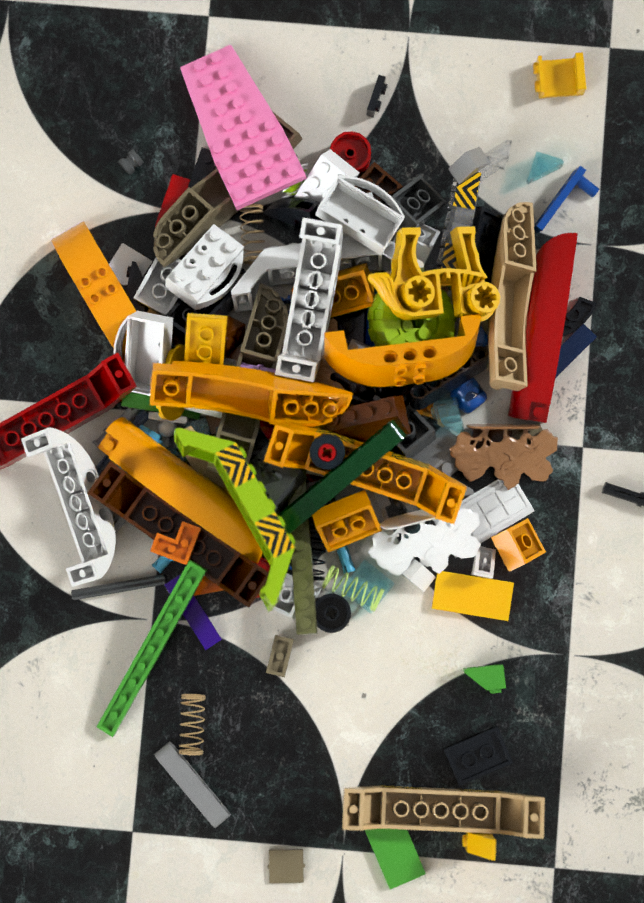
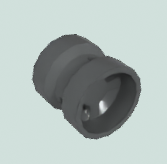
(132, 161)

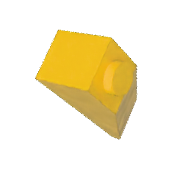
(480, 844)

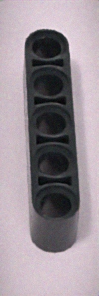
(428, 392)

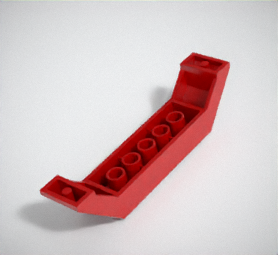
(68, 407)

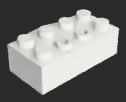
(361, 212)
(210, 268)
(146, 343)

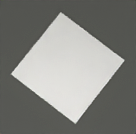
(124, 258)

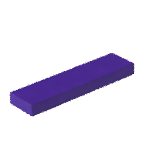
(198, 619)

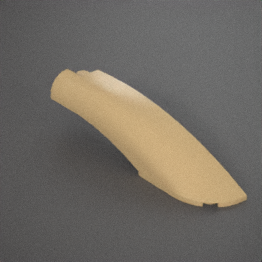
(513, 278)

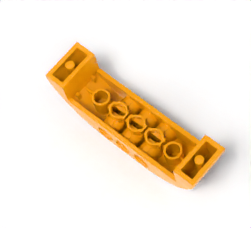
(94, 280)
(402, 362)

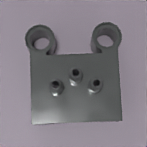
(278, 481)

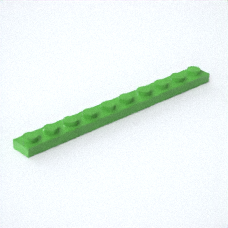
(151, 648)

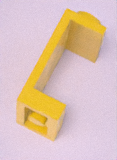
(560, 77)

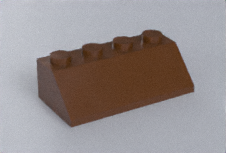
(365, 419)

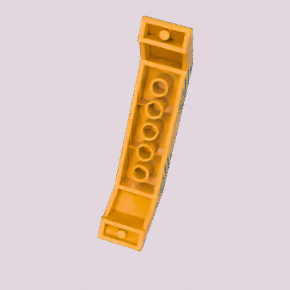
(389, 476)

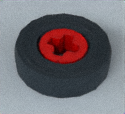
(328, 441)

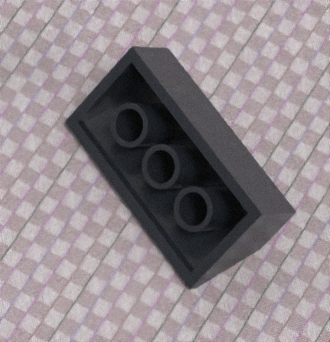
(180, 310)

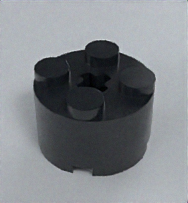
(341, 618)

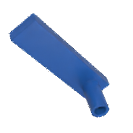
(575, 178)

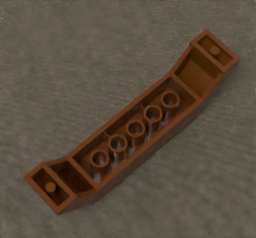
(153, 515)

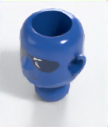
(469, 396)

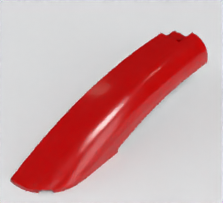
(545, 327)

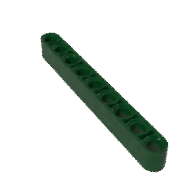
(341, 476)

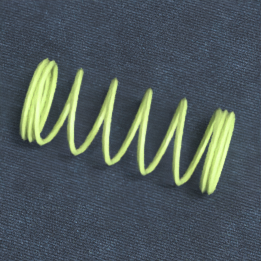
(329, 576)

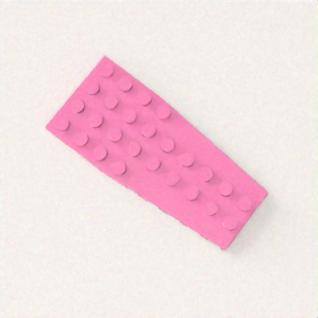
(240, 129)

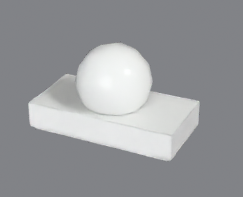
(167, 427)

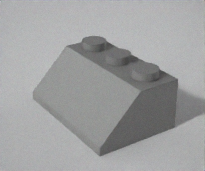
(438, 453)

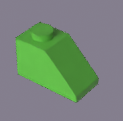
(488, 677)

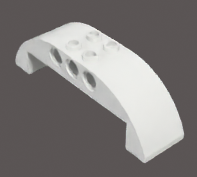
(311, 299)
(88, 518)

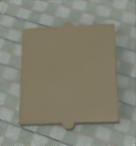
(286, 866)

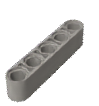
(192, 784)

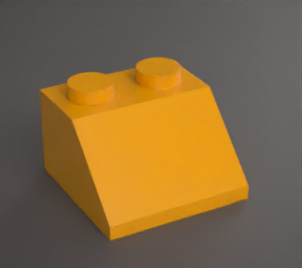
(518, 545)

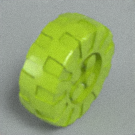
(390, 330)

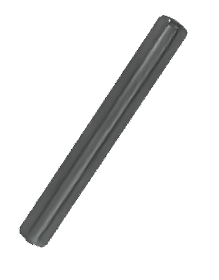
(118, 587)

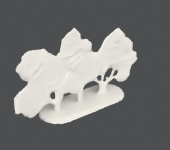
(430, 544)

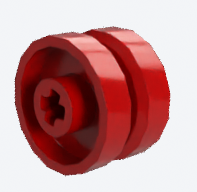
(356, 145)

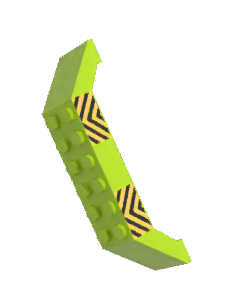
(250, 500)

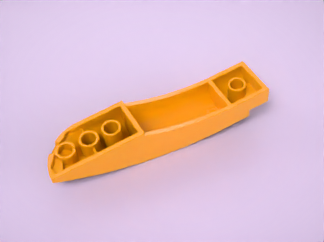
(246, 393)
(179, 485)

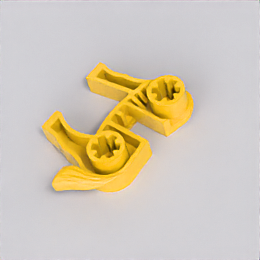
(418, 293)

